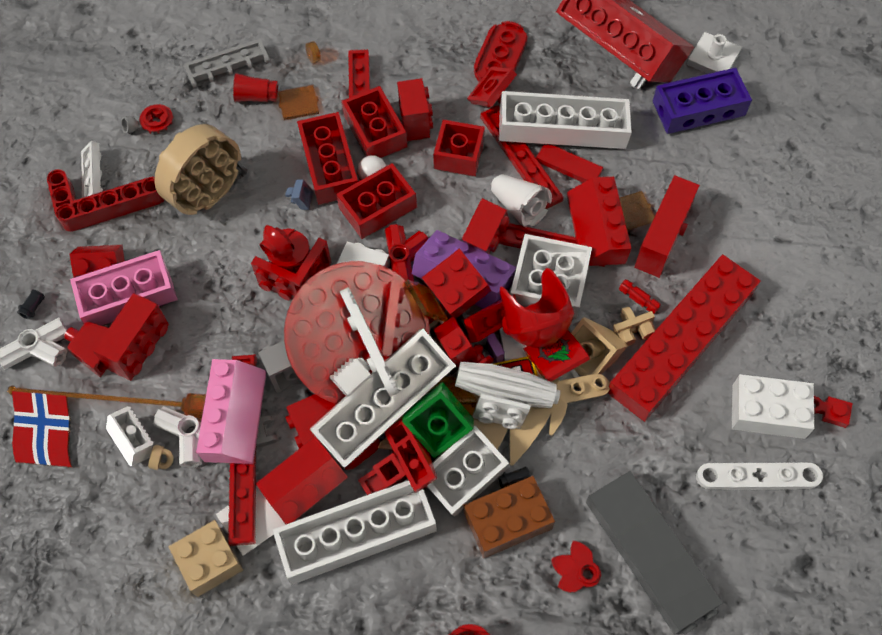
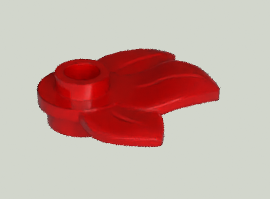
(572, 568)

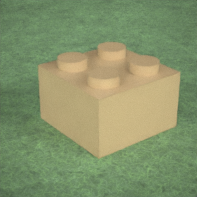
(205, 558)

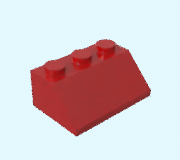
(301, 480)

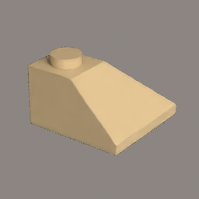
(600, 344)

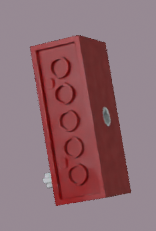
(630, 36)

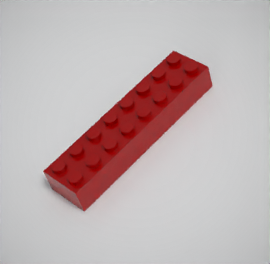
(682, 337)

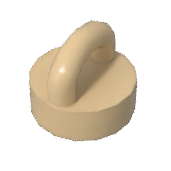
(156, 457)

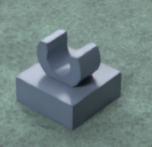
(300, 194)

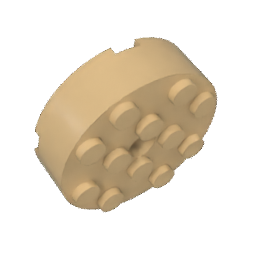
(197, 168)

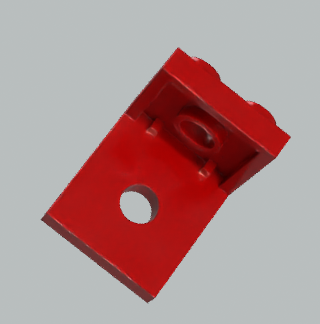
(286, 283)

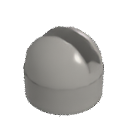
(129, 124)

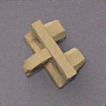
(632, 324)

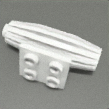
(505, 392)

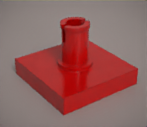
(491, 86)

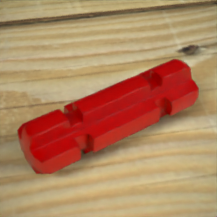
(639, 296)

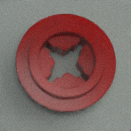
(158, 111)

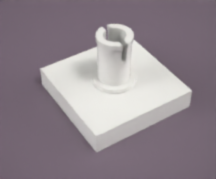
(713, 54)

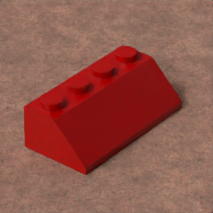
(600, 221)

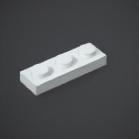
(91, 169)

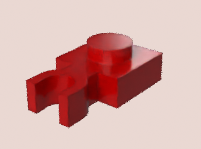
(833, 410)

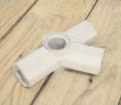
(43, 347)
(178, 424)

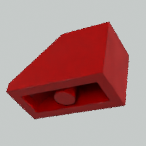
(455, 342)

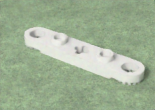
(376, 360)
(777, 476)

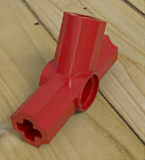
(400, 247)

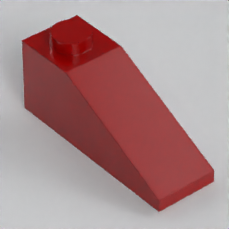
(411, 456)

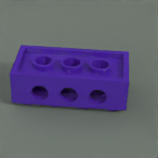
(701, 100)

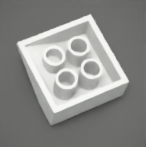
(565, 259)

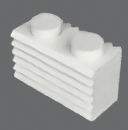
(351, 375)
(129, 436)

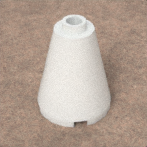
(522, 198)

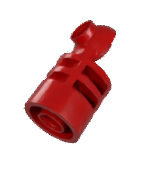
(285, 247)

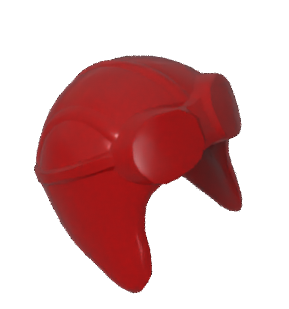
(540, 322)

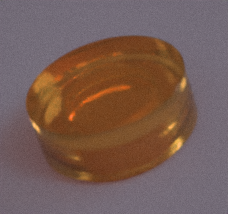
(312, 52)

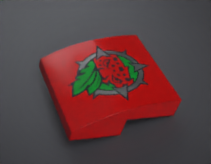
(559, 358)

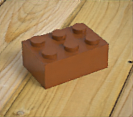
(508, 517)

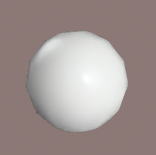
(369, 166)

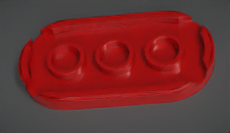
(501, 48)

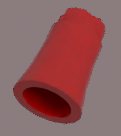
(254, 89)

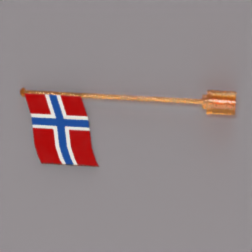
(43, 422)

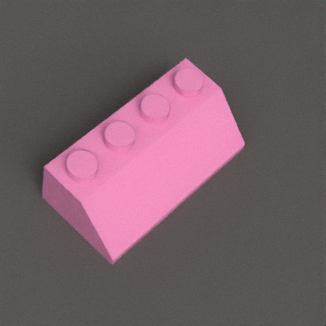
(107, 290)
(231, 412)

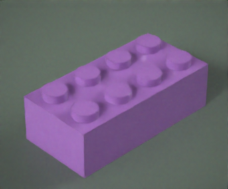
(493, 270)

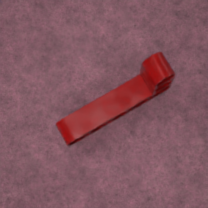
(99, 207)

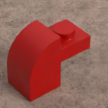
(384, 475)

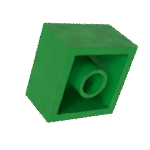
(438, 420)

